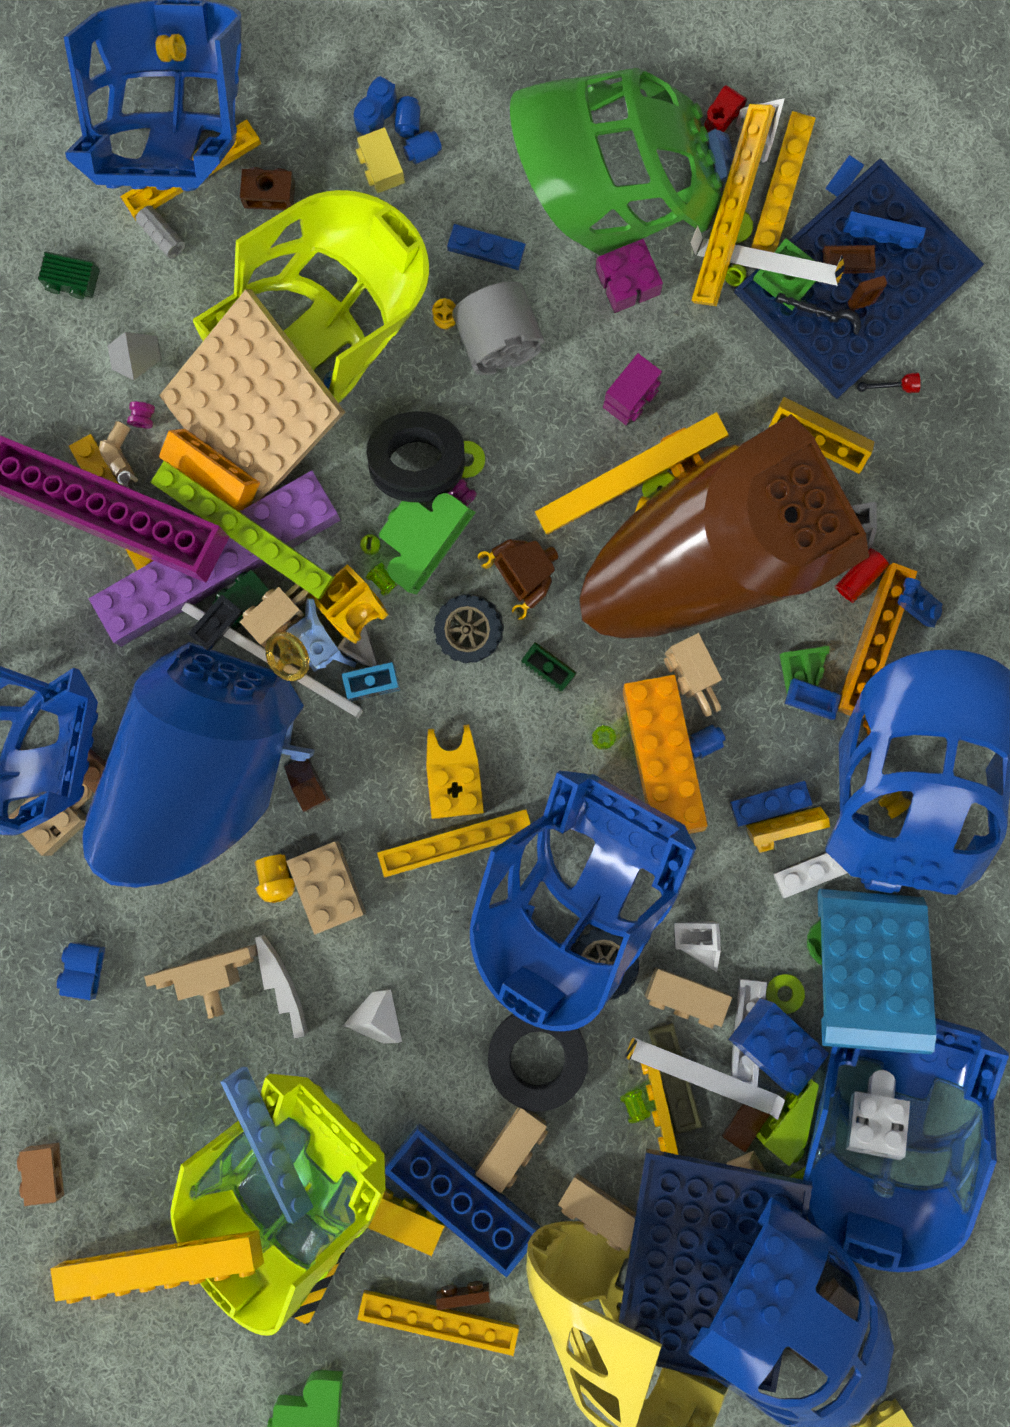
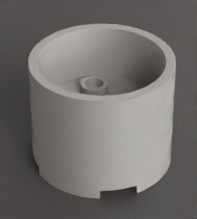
(498, 327)

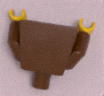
(524, 568)

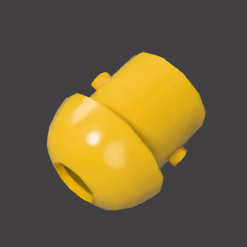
(274, 879)

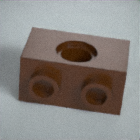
(277, 198)

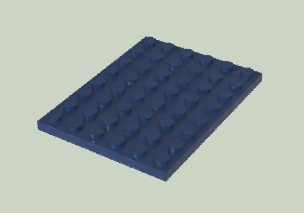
(916, 281)
(689, 1245)

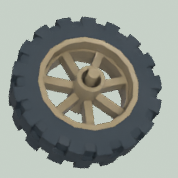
(444, 631)
(601, 938)

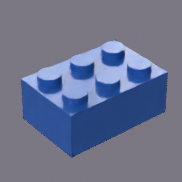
(778, 1046)

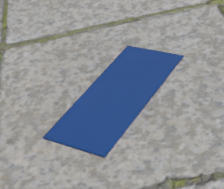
(844, 176)

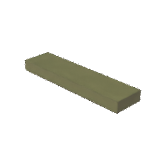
(677, 1090)

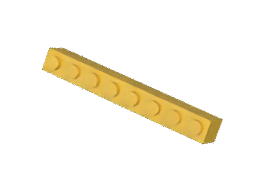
(157, 1266)

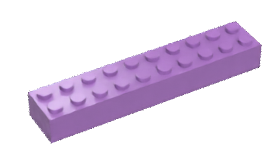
(160, 592)

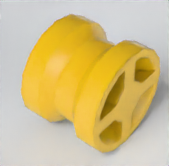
(170, 47)
(443, 307)
(894, 803)

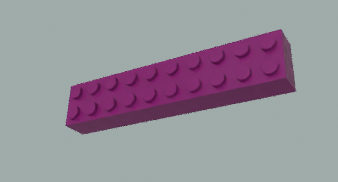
(110, 510)

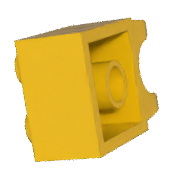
(350, 604)
(453, 766)

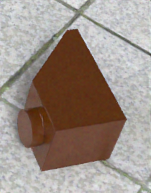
(306, 785)

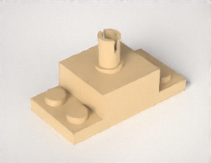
(205, 977)

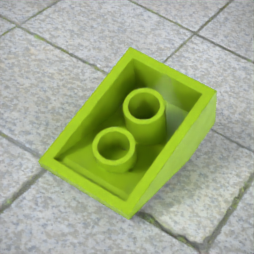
(790, 1132)

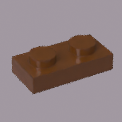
(454, 1297)

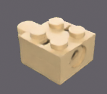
(275, 613)
(694, 672)
(46, 836)

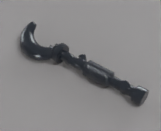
(833, 316)

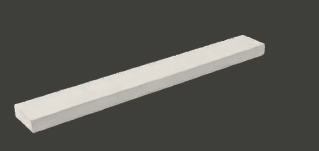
(260, 653)

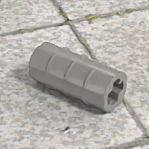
(160, 231)

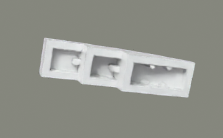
(276, 976)

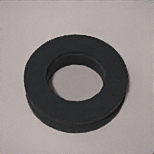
(412, 428)
(530, 1096)

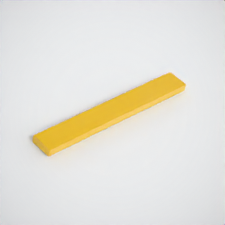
(733, 204)
(632, 473)

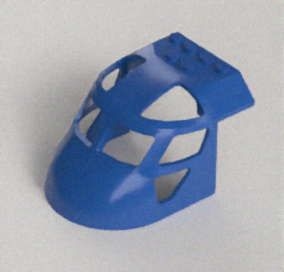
(128, 49)
(938, 696)
(48, 771)
(526, 966)
(778, 1307)

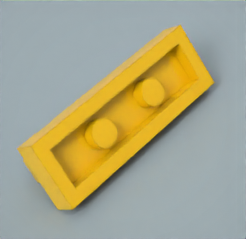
(767, 831)

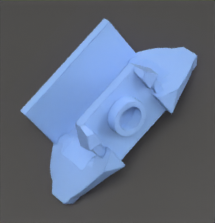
(316, 640)

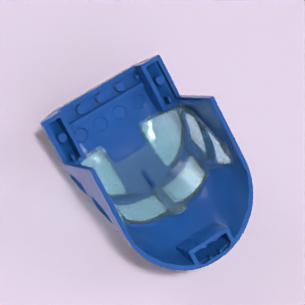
(925, 1205)

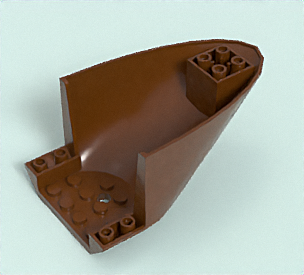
(722, 541)

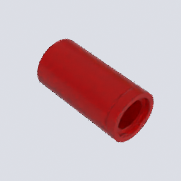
(861, 576)

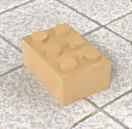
(326, 887)

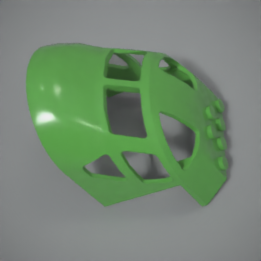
(568, 169)

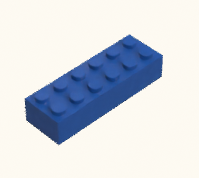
(461, 1199)

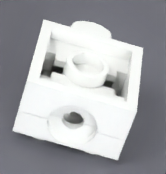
(881, 1119)

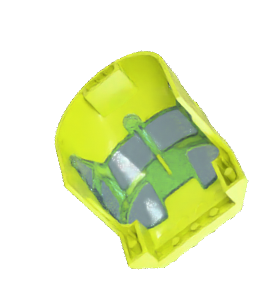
(227, 1193)

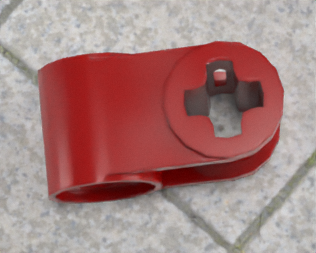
(724, 109)

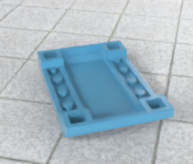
(876, 972)

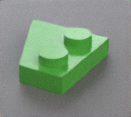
(804, 665)

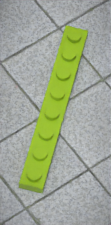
(242, 529)

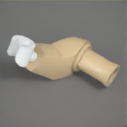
(114, 458)

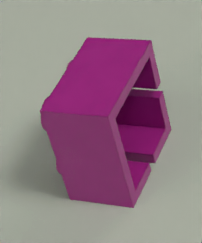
(629, 270)
(632, 389)

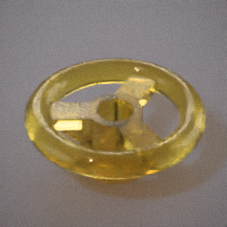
(290, 653)

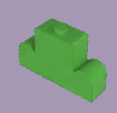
(423, 537)
(316, 1408)

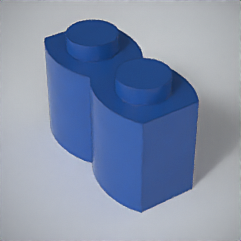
(376, 106)
(81, 970)

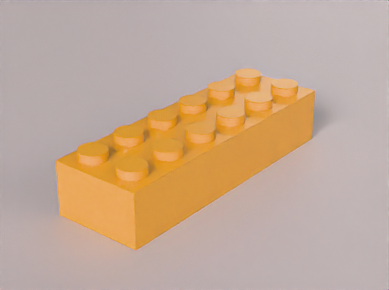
(664, 750)

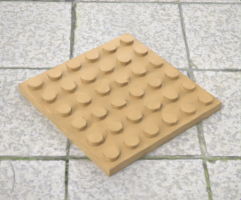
(252, 395)

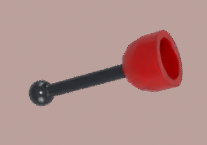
(910, 383)

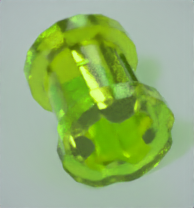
(381, 579)
(602, 729)
(635, 1106)

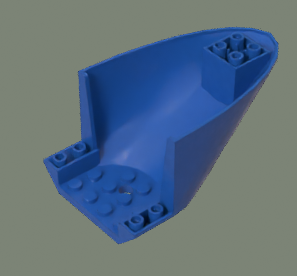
(187, 766)

